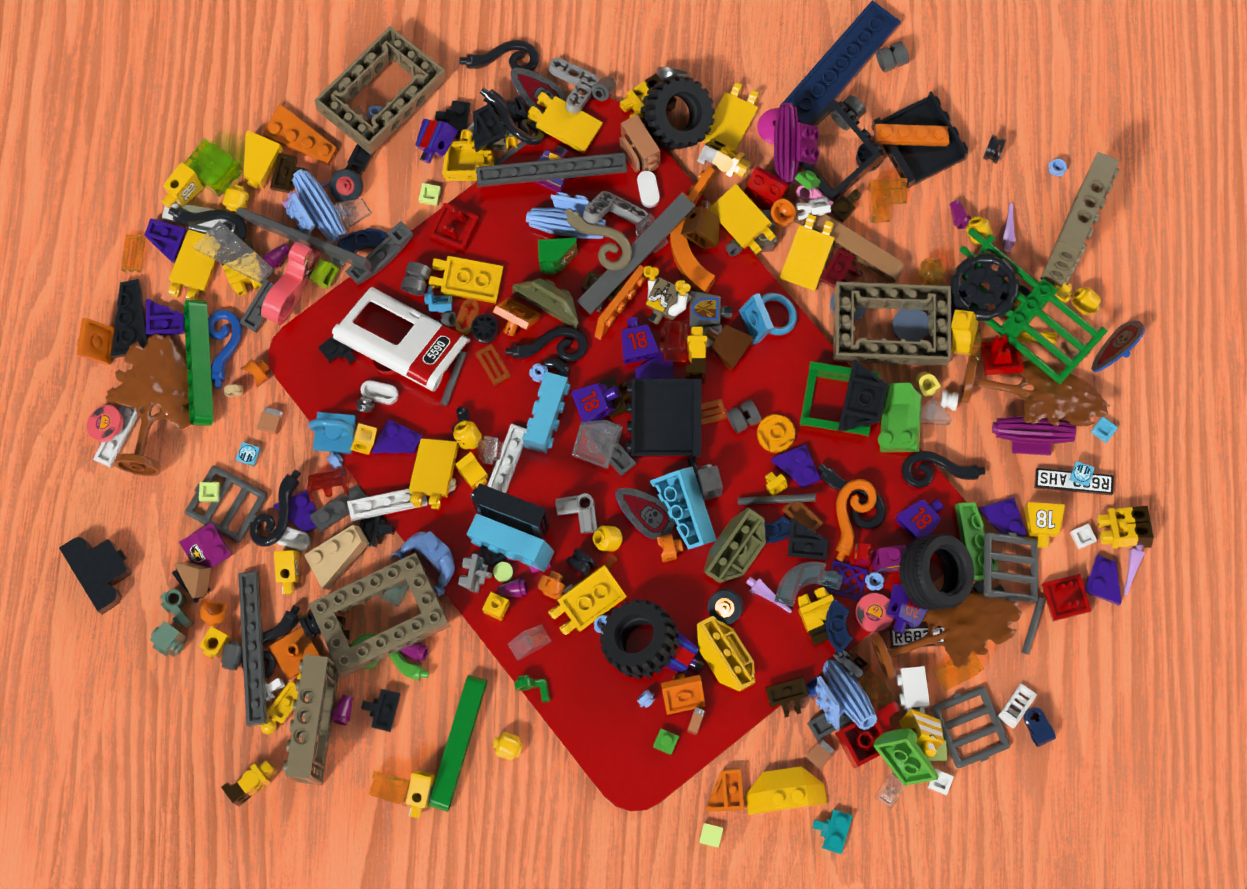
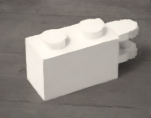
(913, 688)

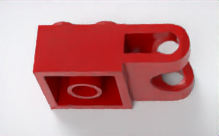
(850, 736)

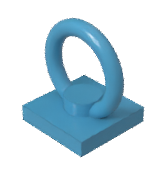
(758, 320)
(333, 432)

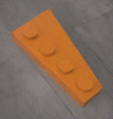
(295, 134)

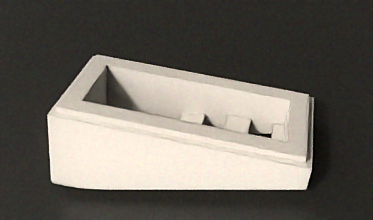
(1009, 715)

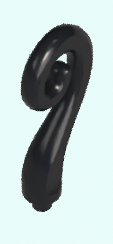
(478, 61)
(520, 132)
(189, 218)
(524, 351)
(964, 472)
(833, 480)
(285, 492)
(286, 624)

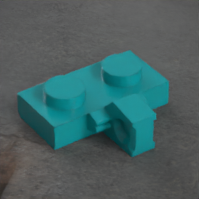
(834, 830)

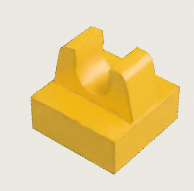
(775, 484)

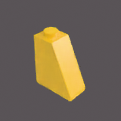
(259, 159)

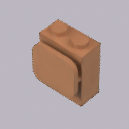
(639, 145)

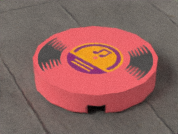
(104, 423)
(872, 613)

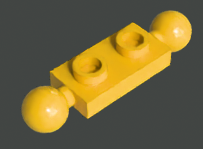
(281, 708)

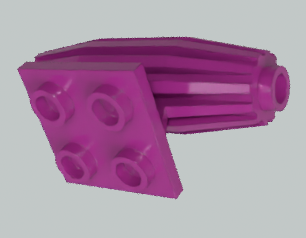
(793, 143)
(1033, 438)

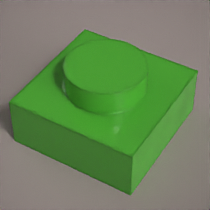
(808, 179)
(665, 741)

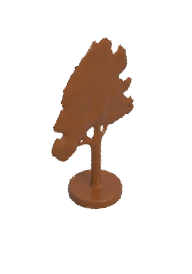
(158, 380)
(1049, 400)
(965, 630)

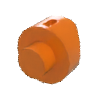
(782, 213)
(257, 371)
(670, 547)
(552, 585)
(213, 612)

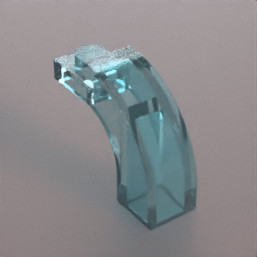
(803, 575)

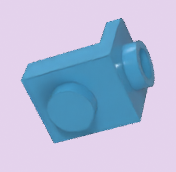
(438, 303)

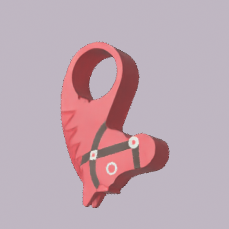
(288, 289)

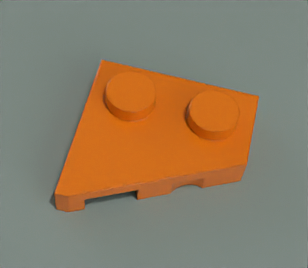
(727, 792)

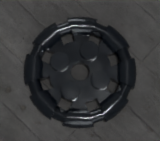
(980, 276)

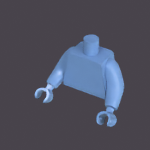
(434, 553)

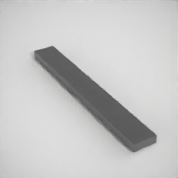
(551, 169)
(305, 239)
(640, 251)
(252, 649)

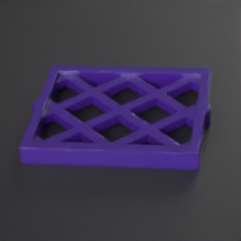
(861, 585)

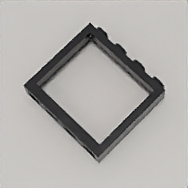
(864, 135)
(510, 511)

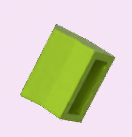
(323, 274)

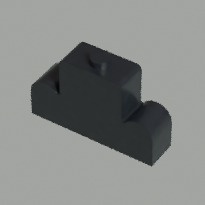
(97, 570)

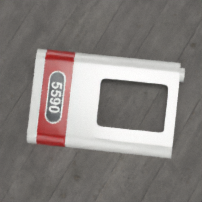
(422, 352)

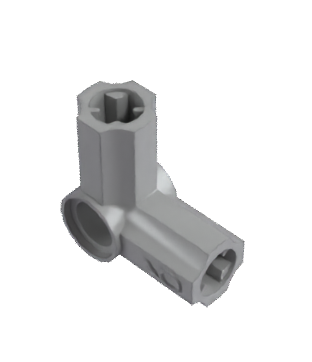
(572, 505)

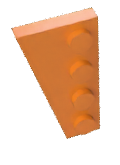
(619, 302)

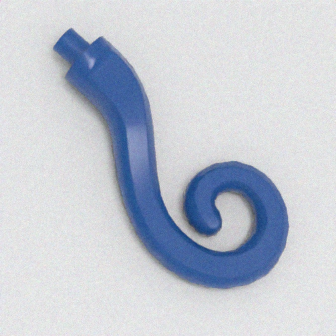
(221, 359)

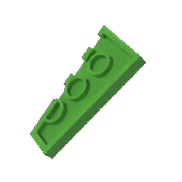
(972, 536)

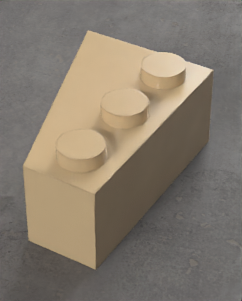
(336, 554)

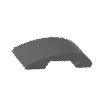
(383, 253)

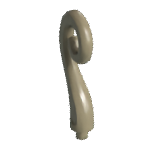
(578, 223)

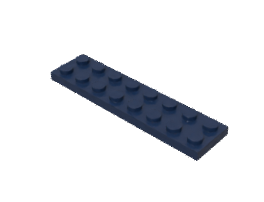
(842, 61)

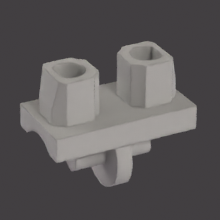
(476, 574)

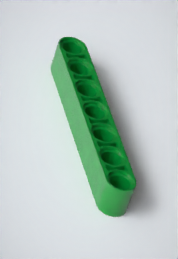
(198, 363)
(457, 743)

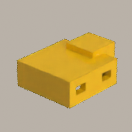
(462, 160)

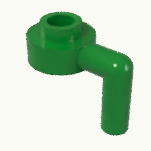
(526, 683)

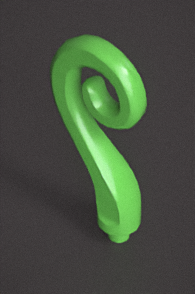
(407, 668)

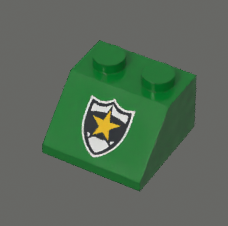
(556, 254)

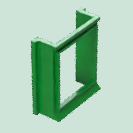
(830, 372)

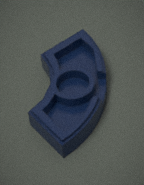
(362, 240)
(777, 530)
(836, 626)

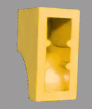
(963, 332)
(472, 471)

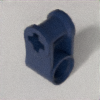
(1039, 729)

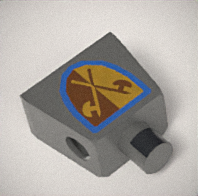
(707, 310)

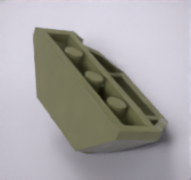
(549, 299)
(736, 547)

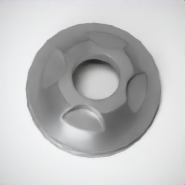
(665, 73)

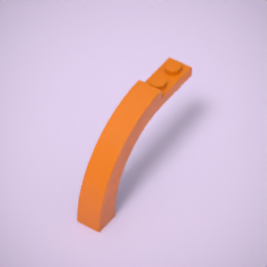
(688, 266)

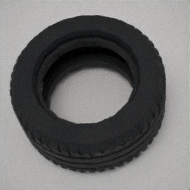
(957, 571)

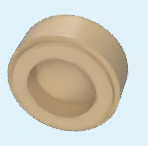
(233, 390)

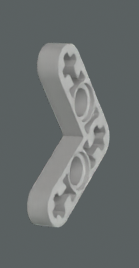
(557, 68)
(607, 202)

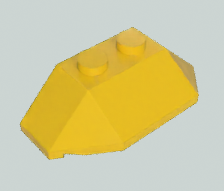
(725, 654)
(785, 791)

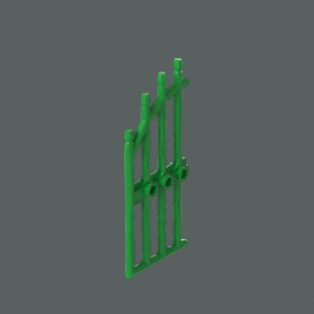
(1029, 308)

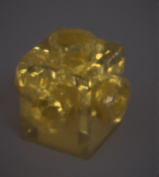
(926, 274)

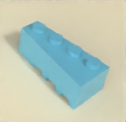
(546, 413)
(686, 506)
(511, 542)

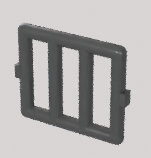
(229, 479)
(989, 574)
(987, 709)

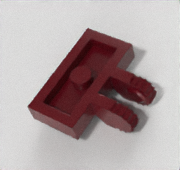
(839, 267)

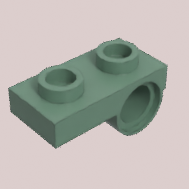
(180, 617)

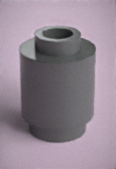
(604, 88)
(231, 655)

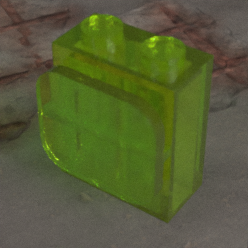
(214, 167)

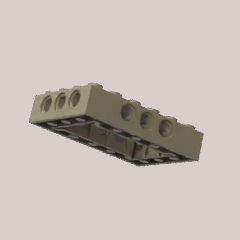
(387, 47)
(1071, 240)
(892, 296)
(397, 638)
(319, 684)

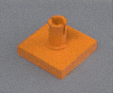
(516, 314)
(95, 341)
(291, 650)
(683, 693)

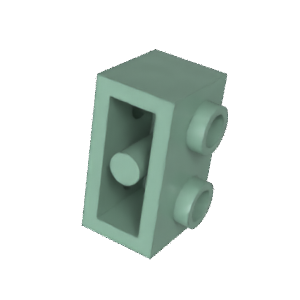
(168, 640)

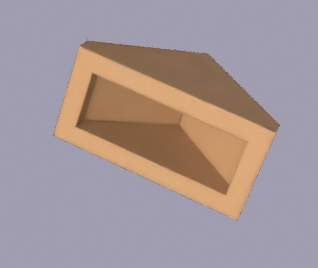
(194, 577)

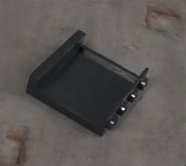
(919, 161)
(664, 417)

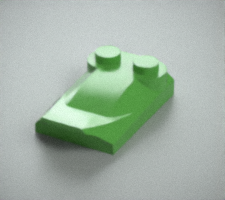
(901, 419)
(905, 756)

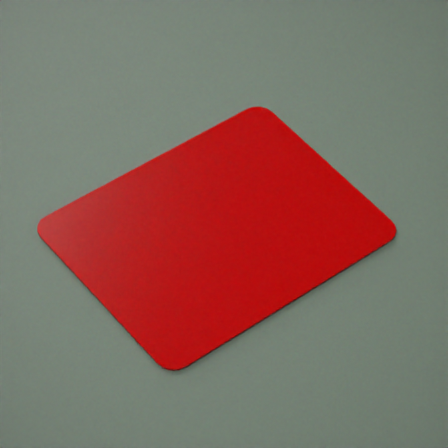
(590, 701)

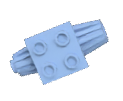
(314, 208)
(554, 219)
(843, 696)

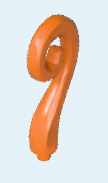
(847, 535)

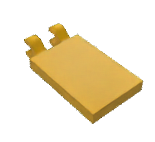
(733, 117)
(570, 128)
(742, 218)
(808, 254)
(191, 268)
(468, 279)
(433, 471)
(588, 600)

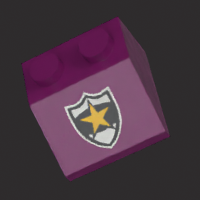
(206, 547)

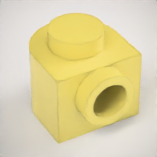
(927, 383)

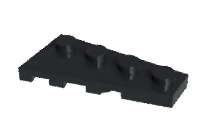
(129, 319)

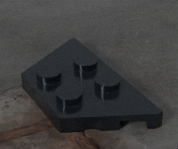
(863, 399)

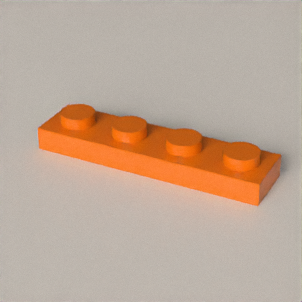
(911, 135)

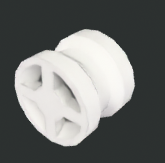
(949, 400)

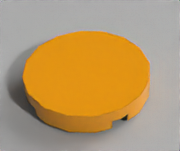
(776, 433)

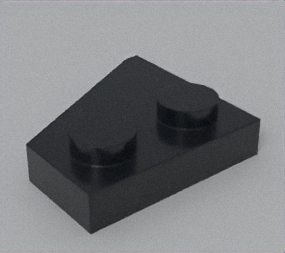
(487, 128)
(805, 542)

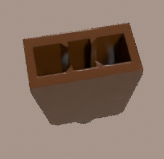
(702, 226)
(728, 345)

